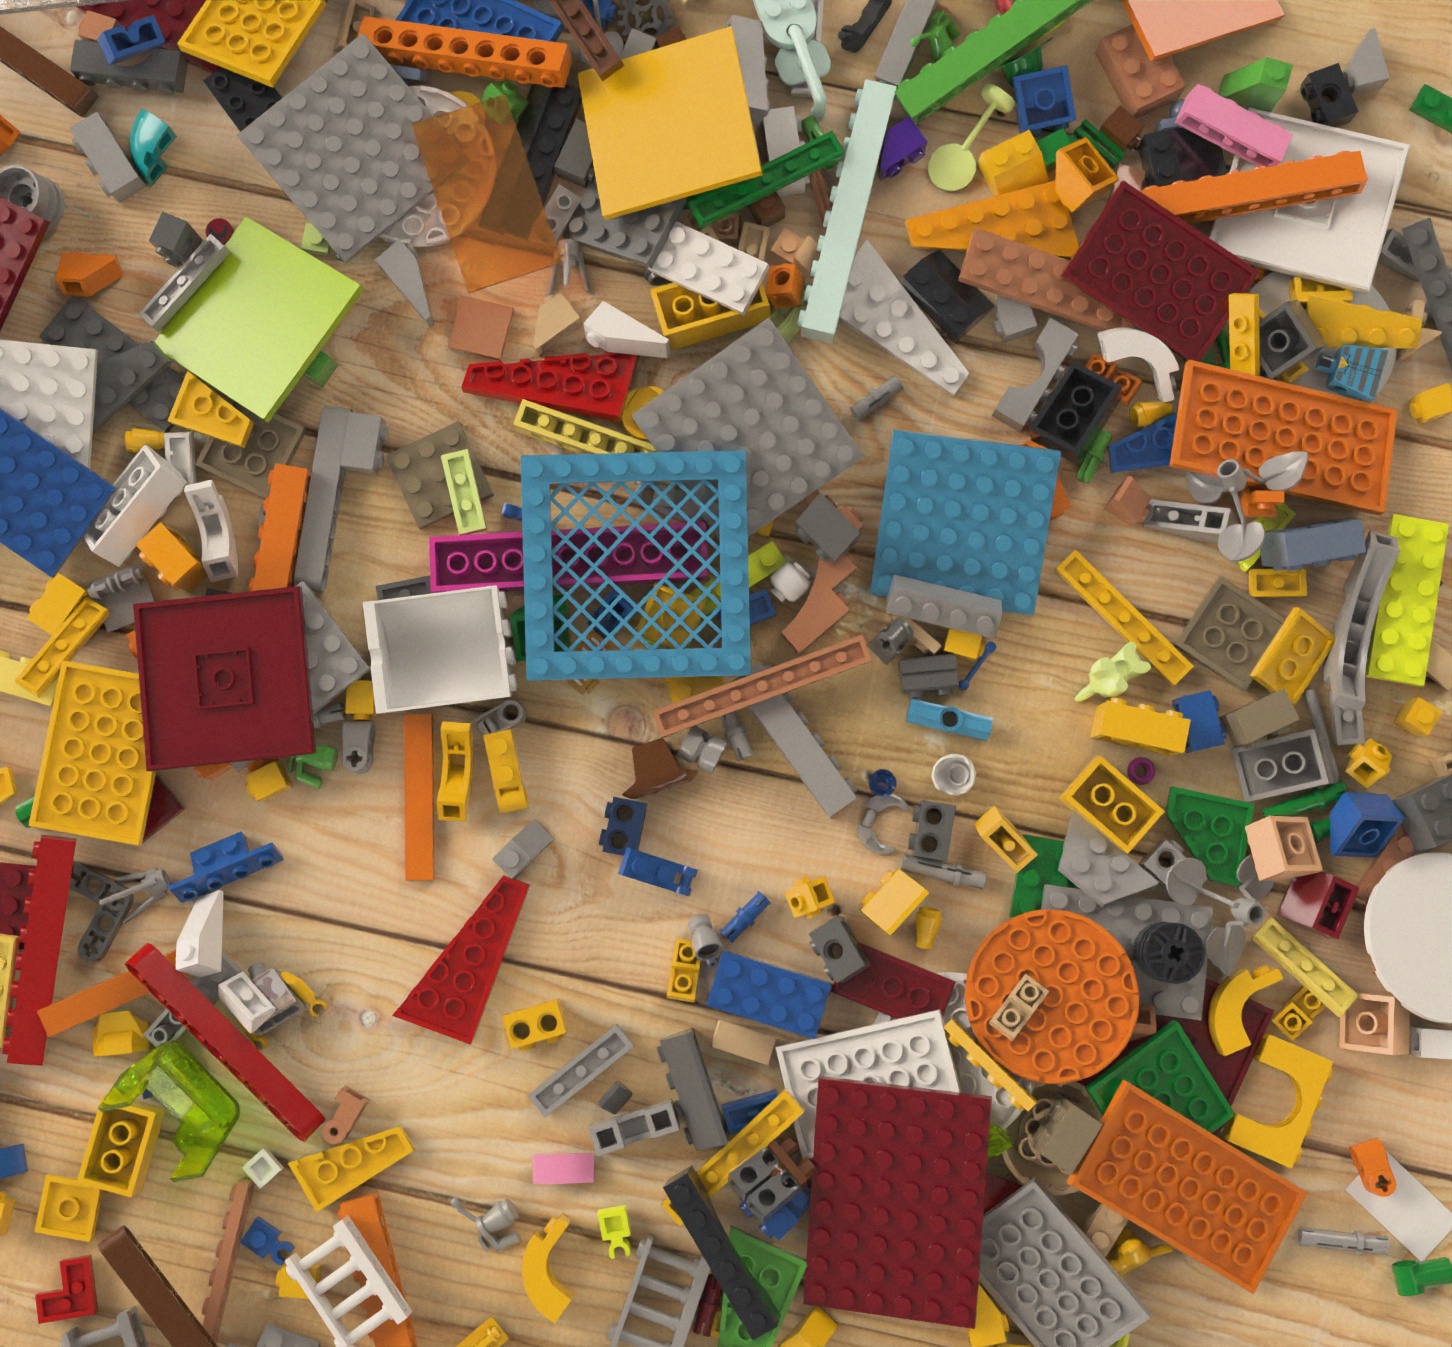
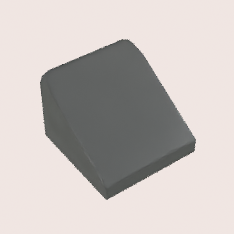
(615, 1098)

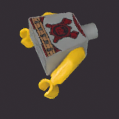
(286, 994)

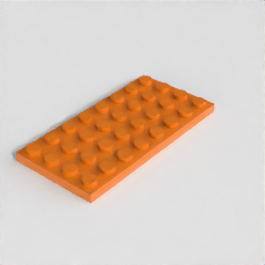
(1259, 418)
(1187, 1187)

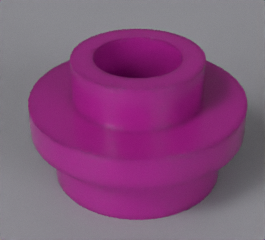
(1149, 771)

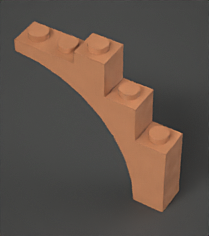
(823, 606)

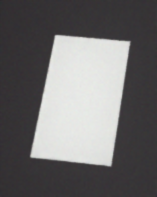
(1408, 1213)

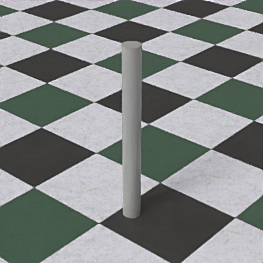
(1318, 723)

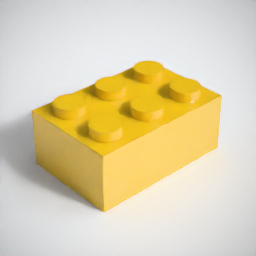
(1140, 727)
(1111, 804)
(121, 1148)

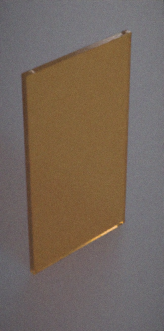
(486, 193)

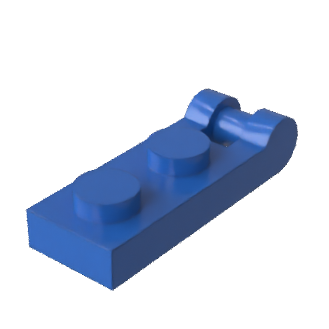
(656, 871)

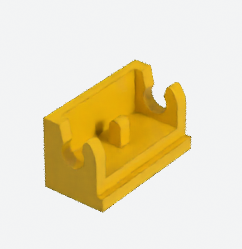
(1300, 288)

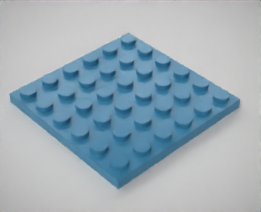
(966, 516)

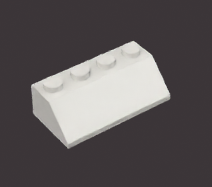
(137, 503)

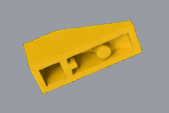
(990, 1323)

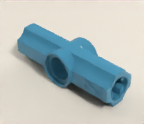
(967, 723)

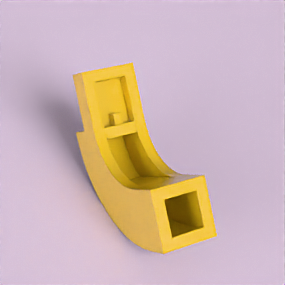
(457, 771)
(1227, 1006)
(540, 1284)

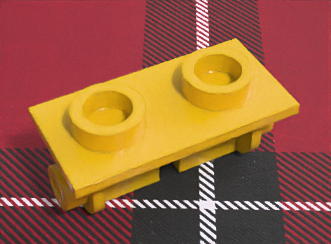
(486, 1335)

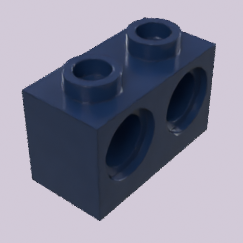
(631, 828)

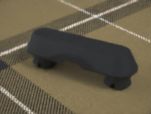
(855, 36)

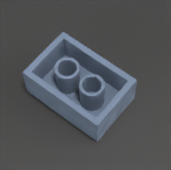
(1313, 544)

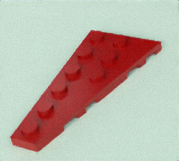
(565, 383)

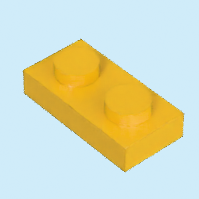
(1277, 584)

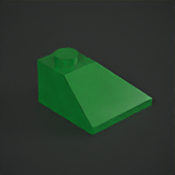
(518, 628)

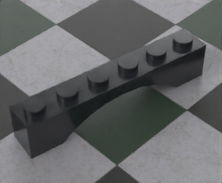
(740, 1286)

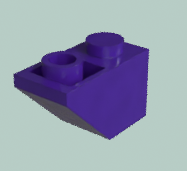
(902, 145)

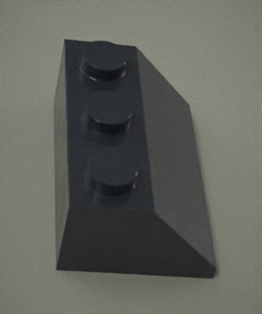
(943, 298)

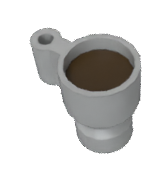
(705, 940)

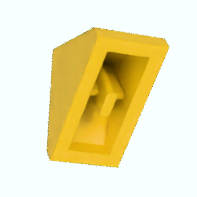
(812, 1330)

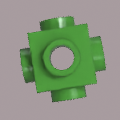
(515, 100)

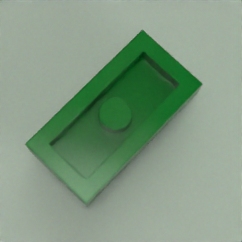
(1433, 107)

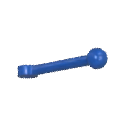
(990, 647)

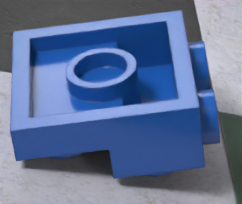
(1044, 100)
(786, 1216)

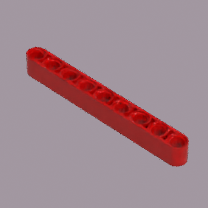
(225, 1041)

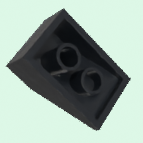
(1179, 156)

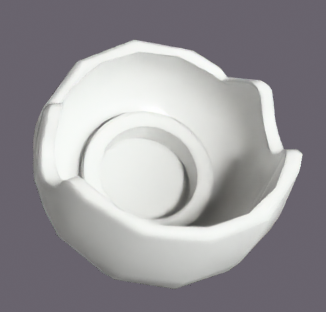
(954, 774)

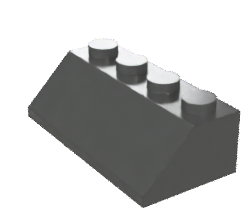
(693, 1089)

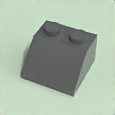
(1287, 339)
(826, 530)

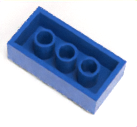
(769, 994)

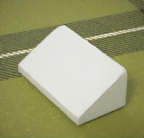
(245, 1001)

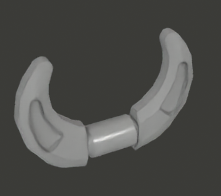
(875, 805)

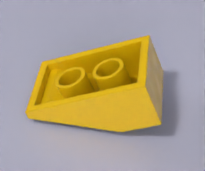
(892, 901)

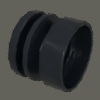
(1154, 945)

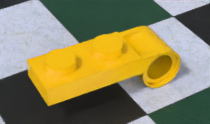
(506, 771)

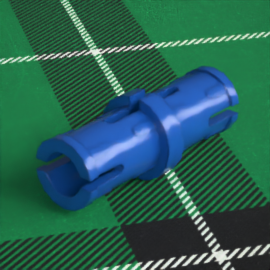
(745, 916)

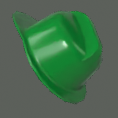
(1023, 64)

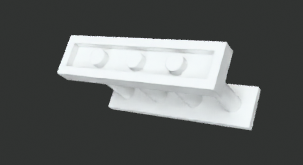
(362, 1260)

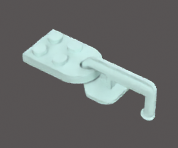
(800, 56)

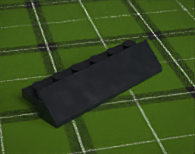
(545, 129)

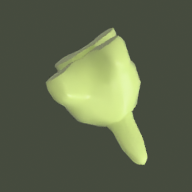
(1111, 676)

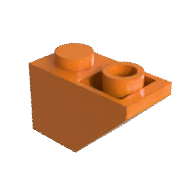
(86, 273)

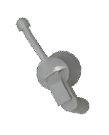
(497, 1218)

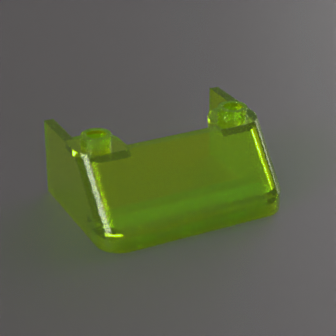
(189, 1094)

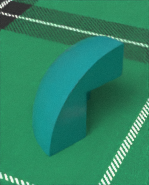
(147, 143)

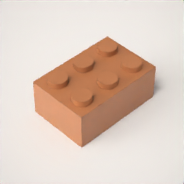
(1136, 80)

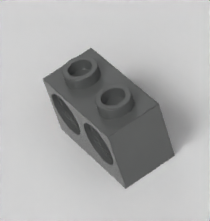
(940, 832)

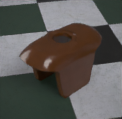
(656, 770)

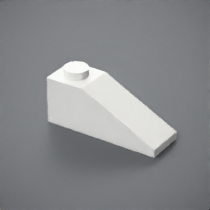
(622, 334)
(201, 938)

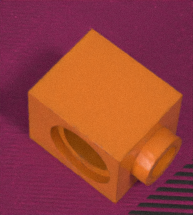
(785, 286)

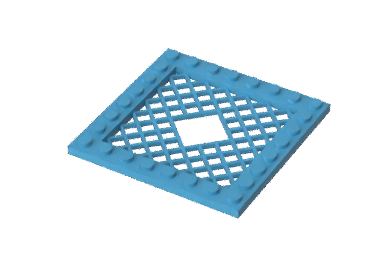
(543, 470)

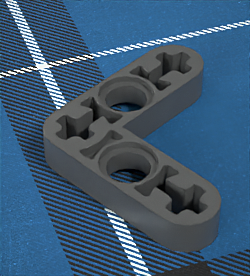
(116, 912)

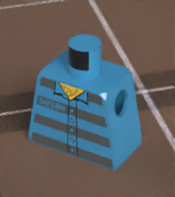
(1354, 371)

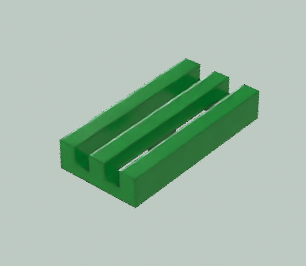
(1102, 140)

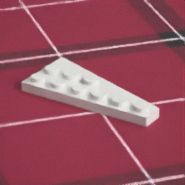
(890, 318)

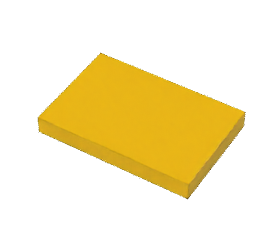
(1294, 655)

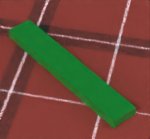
(776, 175)

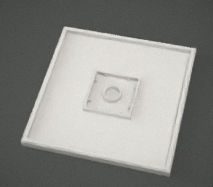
(1324, 239)

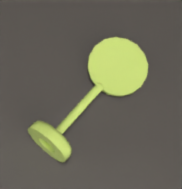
(953, 164)

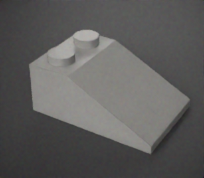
(1283, 765)

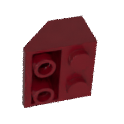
(1319, 903)

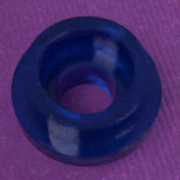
(882, 776)

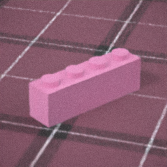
(1233, 127)

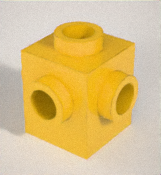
(1368, 763)
(804, 899)

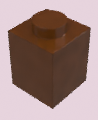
(1122, 129)

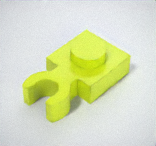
(615, 1226)

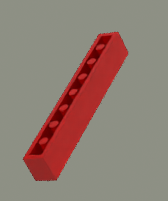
(41, 948)

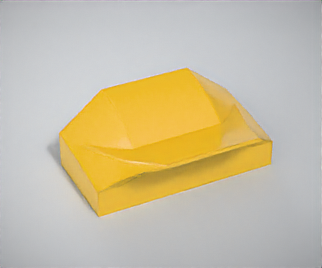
(120, 1034)

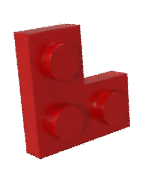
(78, 1293)

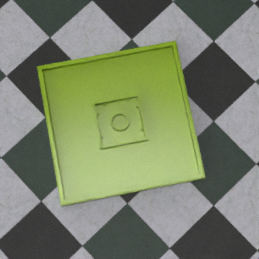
(259, 319)

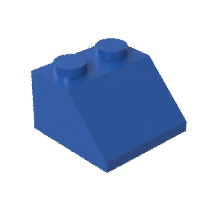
(1362, 824)

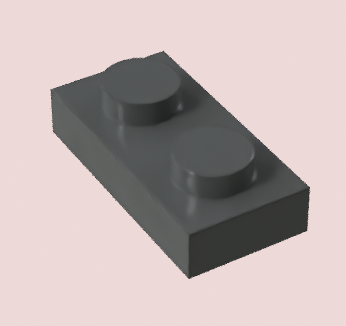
(404, 588)

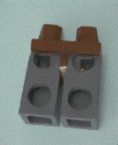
(771, 1178)

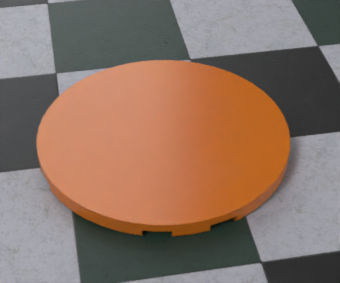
(1088, 1003)

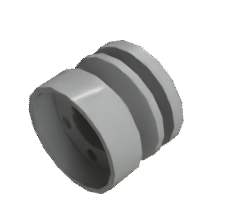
(32, 193)

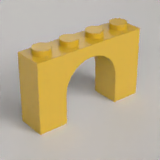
(1284, 1139)

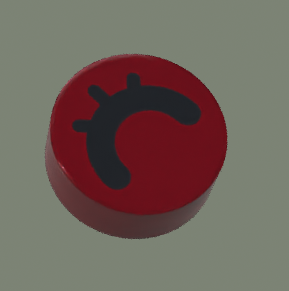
(220, 229)

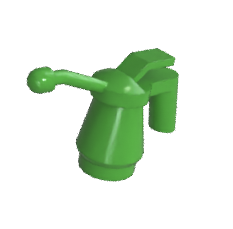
(938, 38)
(324, 759)

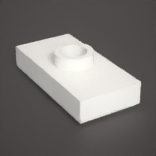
(181, 454)

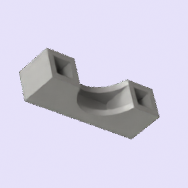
(1018, 402)

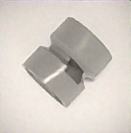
(702, 749)

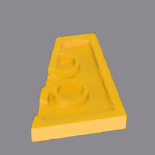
(209, 414)

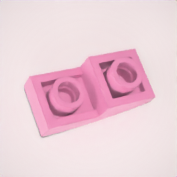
(563, 1168)

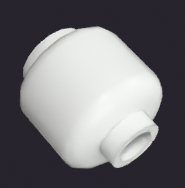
(790, 582)

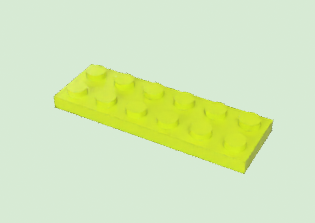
(1408, 603)

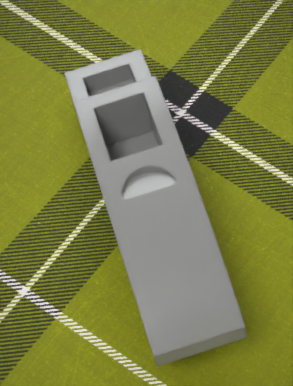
(168, 1027)

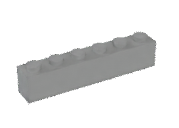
(803, 751)

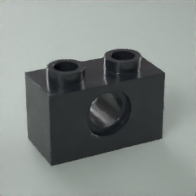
(1329, 83)

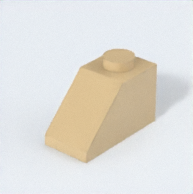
(554, 322)

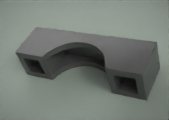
(159, 71)

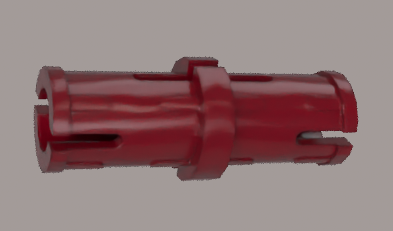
(708, 1306)

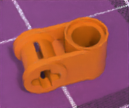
(1372, 1163)

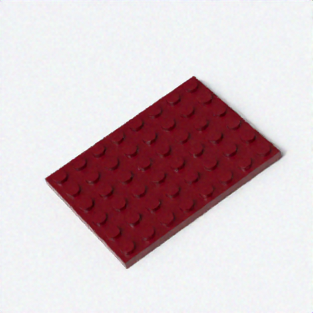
(897, 1201)

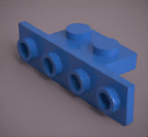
(222, 864)

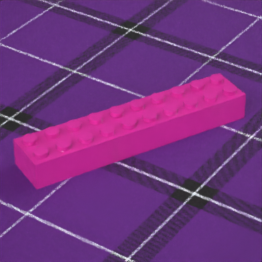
(497, 559)

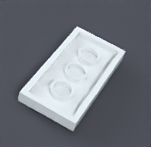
(710, 268)

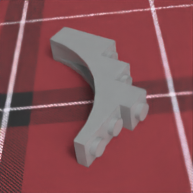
(1353, 627)

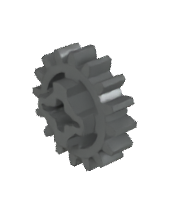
(656, 25)

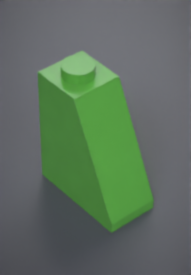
(1257, 84)

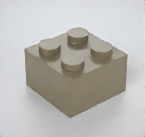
(1264, 716)
(1066, 1135)

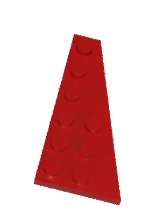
(461, 979)

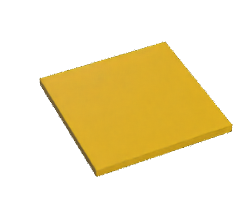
(670, 124)

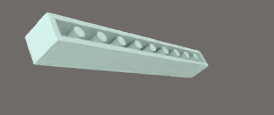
(848, 211)

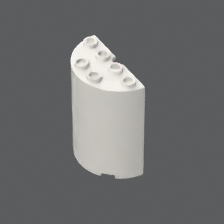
(440, 649)

